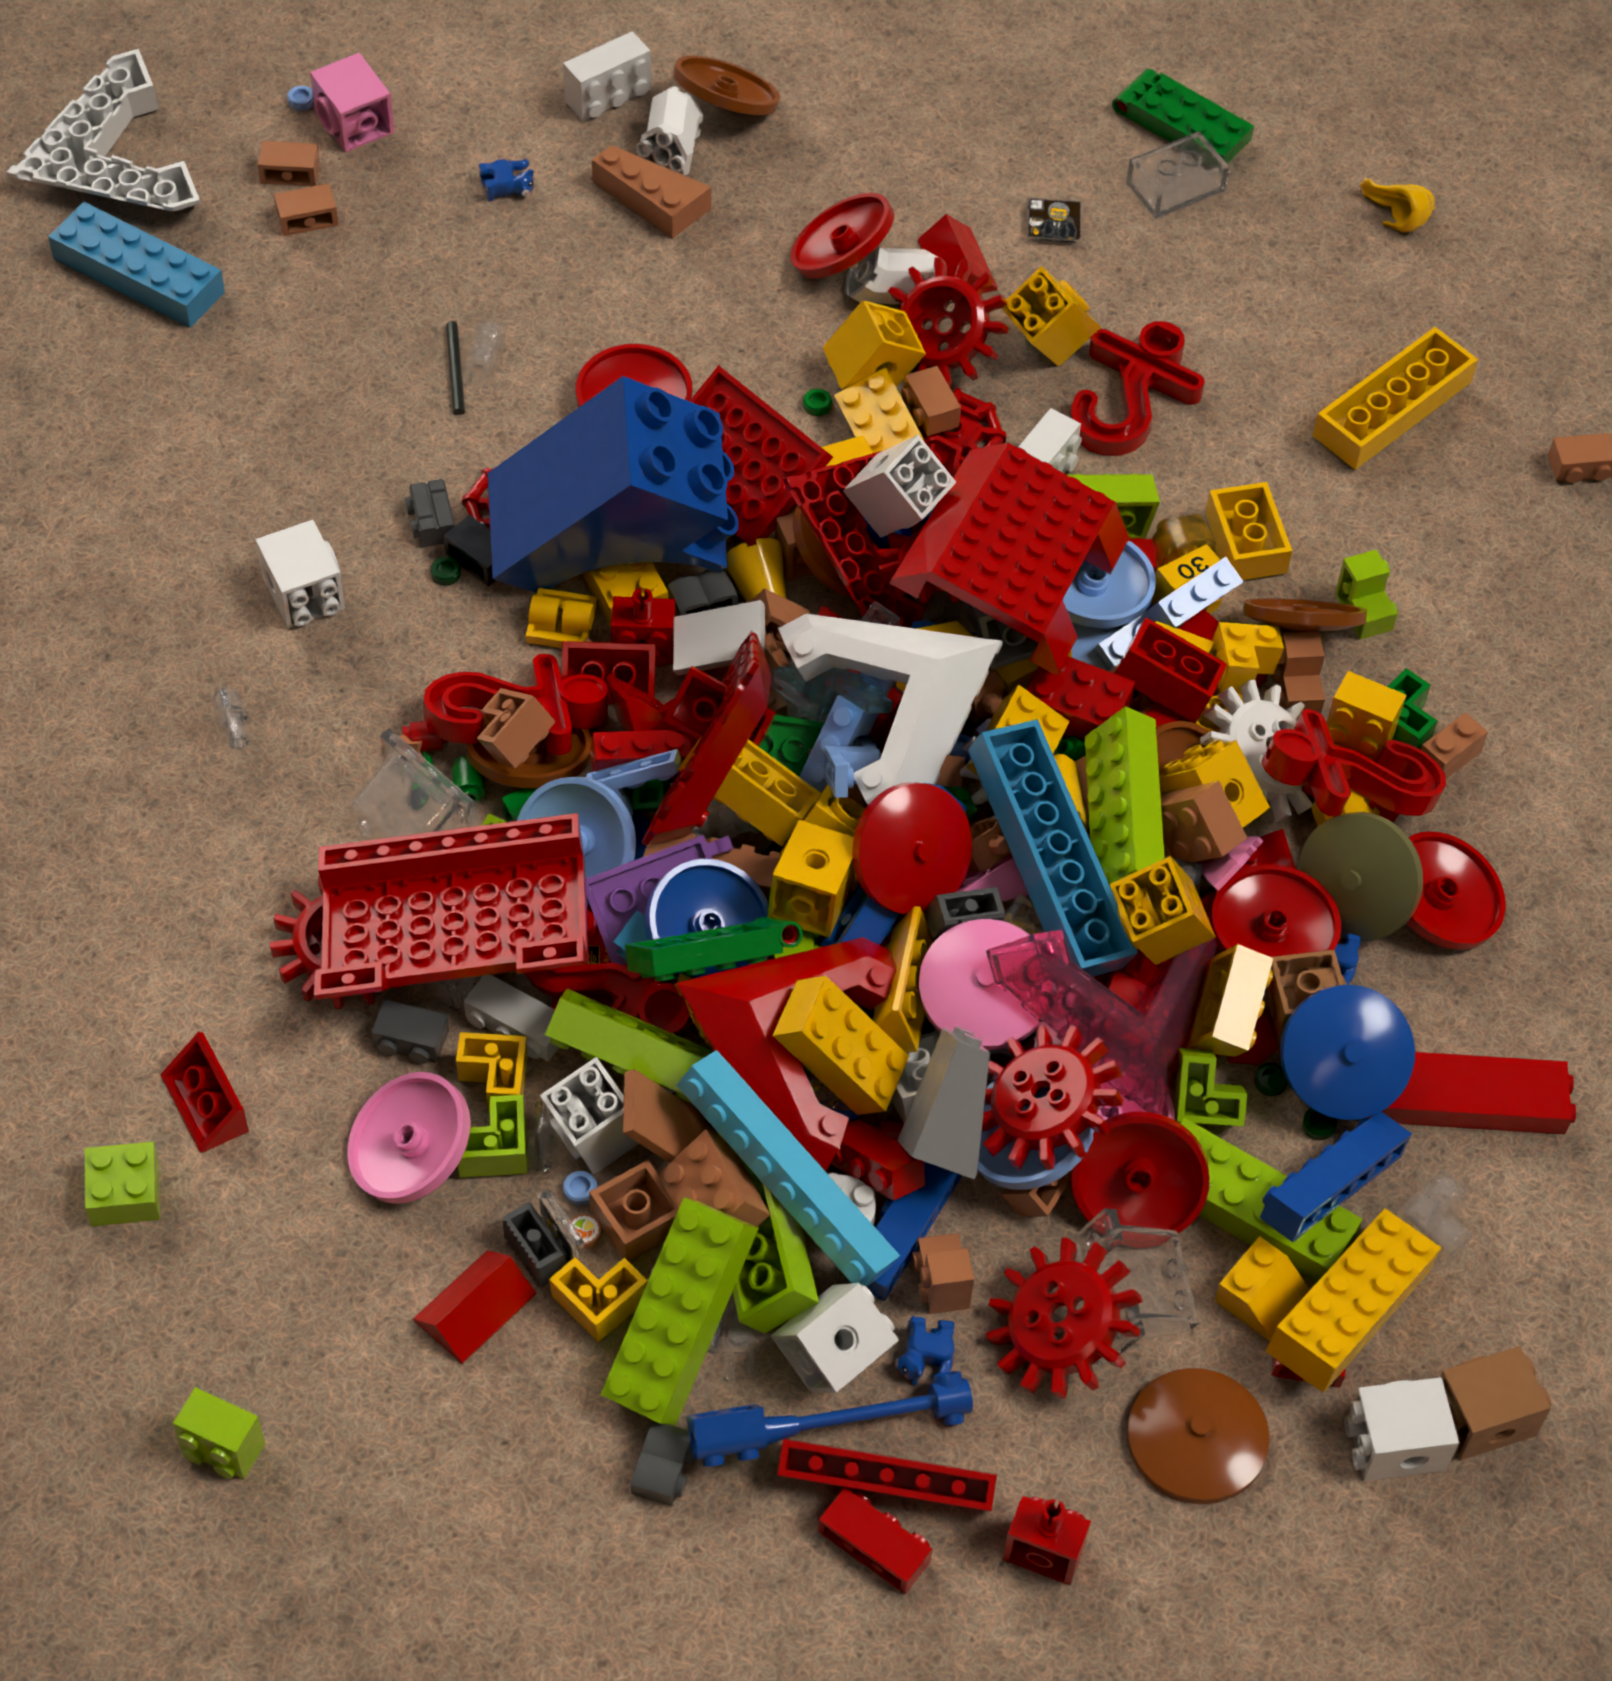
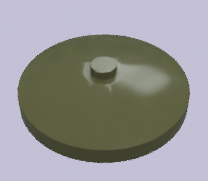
(1367, 871)

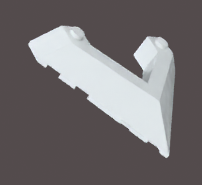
(78, 139)
(940, 680)

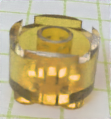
(1181, 536)

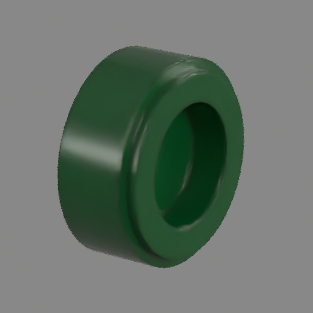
(445, 571)
(1270, 1079)
(1318, 1126)

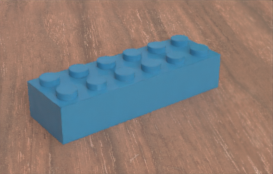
(137, 264)

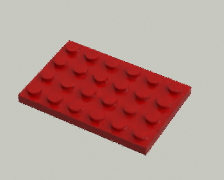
(762, 451)

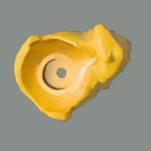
(1409, 203)

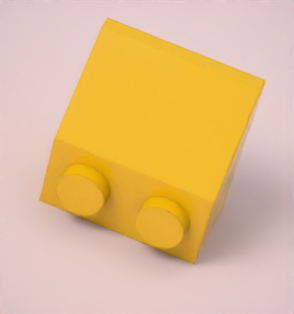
(1262, 1288)

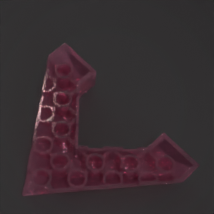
(1139, 1040)

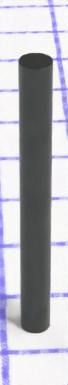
(455, 368)

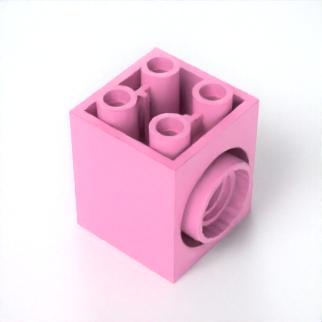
(352, 102)

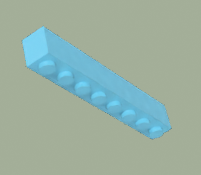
(787, 1170)

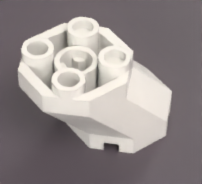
(671, 130)
(887, 269)

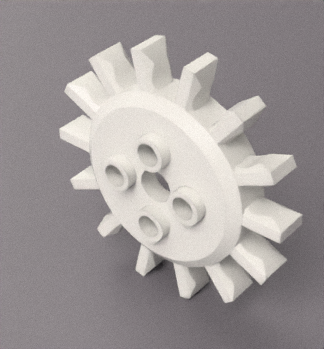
(1265, 718)

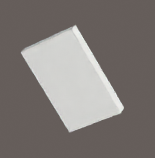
(714, 636)

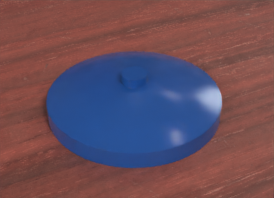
(700, 898)
(1347, 1052)

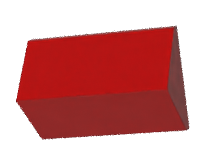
(952, 242)
(626, 661)
(698, 703)
(636, 708)
(204, 1095)
(476, 1305)

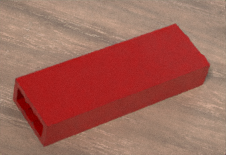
(1486, 1094)

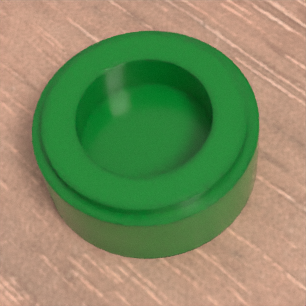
(817, 402)

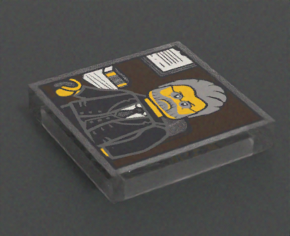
(1054, 222)
(561, 1226)

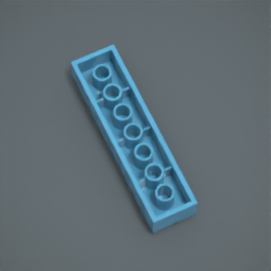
(1051, 845)

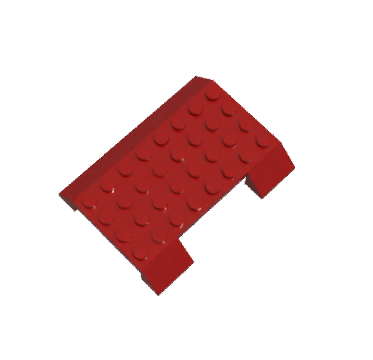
(1013, 544)
(452, 905)

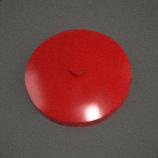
(842, 235)
(638, 362)
(911, 846)
(1460, 893)
(1275, 912)
(1145, 1171)

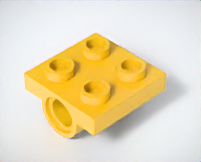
(560, 617)

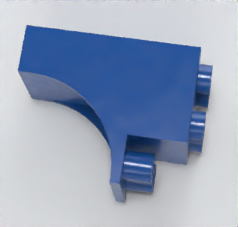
(613, 486)

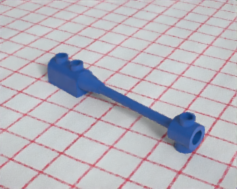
(747, 1429)

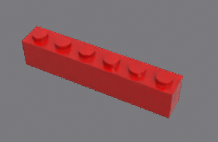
(887, 1474)

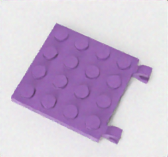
(626, 888)

